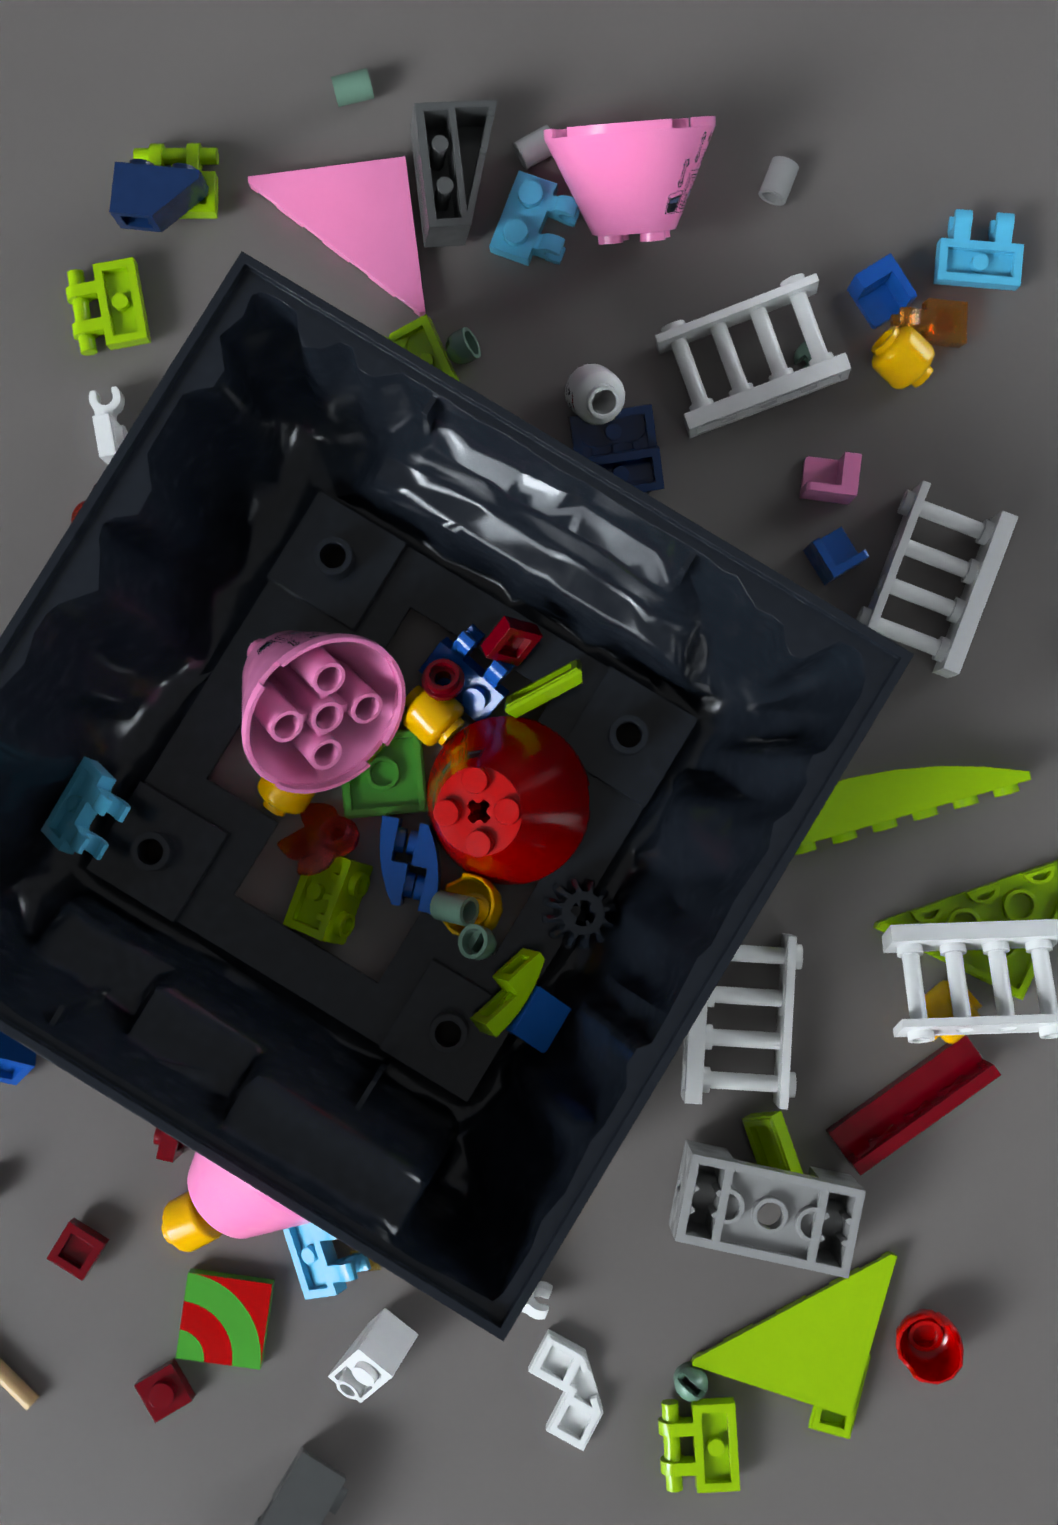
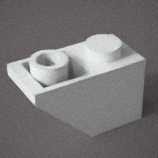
(373, 1356)

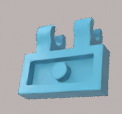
(524, 217)
(975, 262)
(80, 802)
(317, 1262)

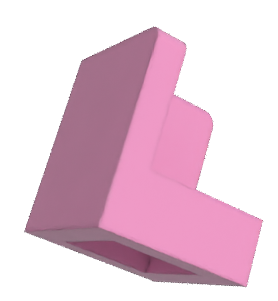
(831, 479)

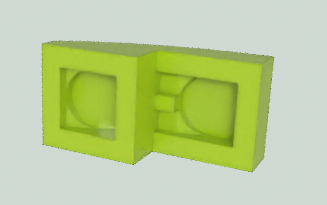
(517, 981)

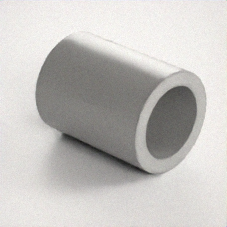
(532, 148)
(778, 180)

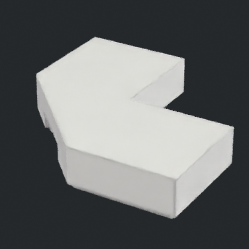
(568, 1369)

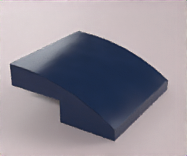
(623, 446)

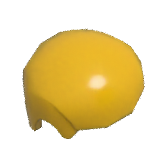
(487, 896)

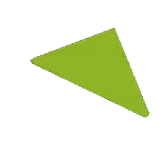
(1015, 897)
(812, 1345)

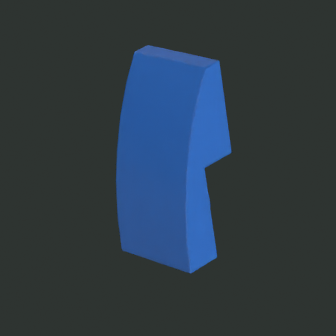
(425, 854)
(396, 874)

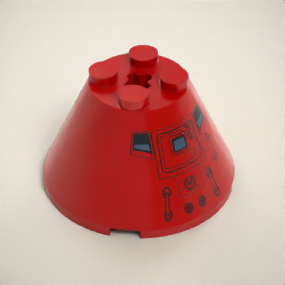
(508, 800)

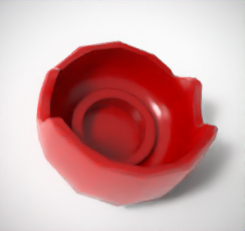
(929, 1346)

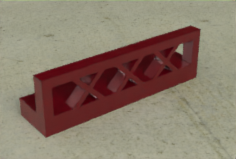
(911, 1104)

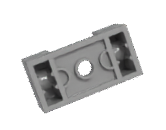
(720, 1202)

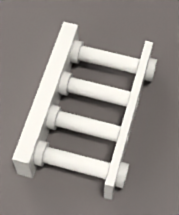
(783, 383)
(977, 574)
(995, 940)
(702, 1036)

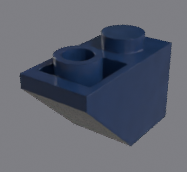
(153, 195)

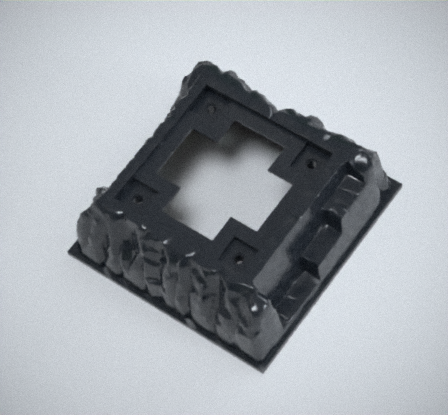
(235, 1033)

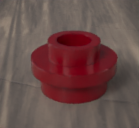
(443, 669)

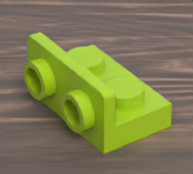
(328, 901)

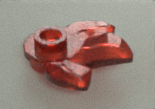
(315, 843)

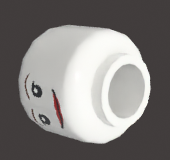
(595, 394)

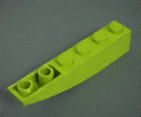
(892, 794)

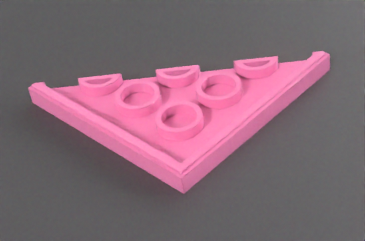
(360, 215)

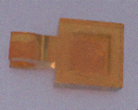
(939, 321)

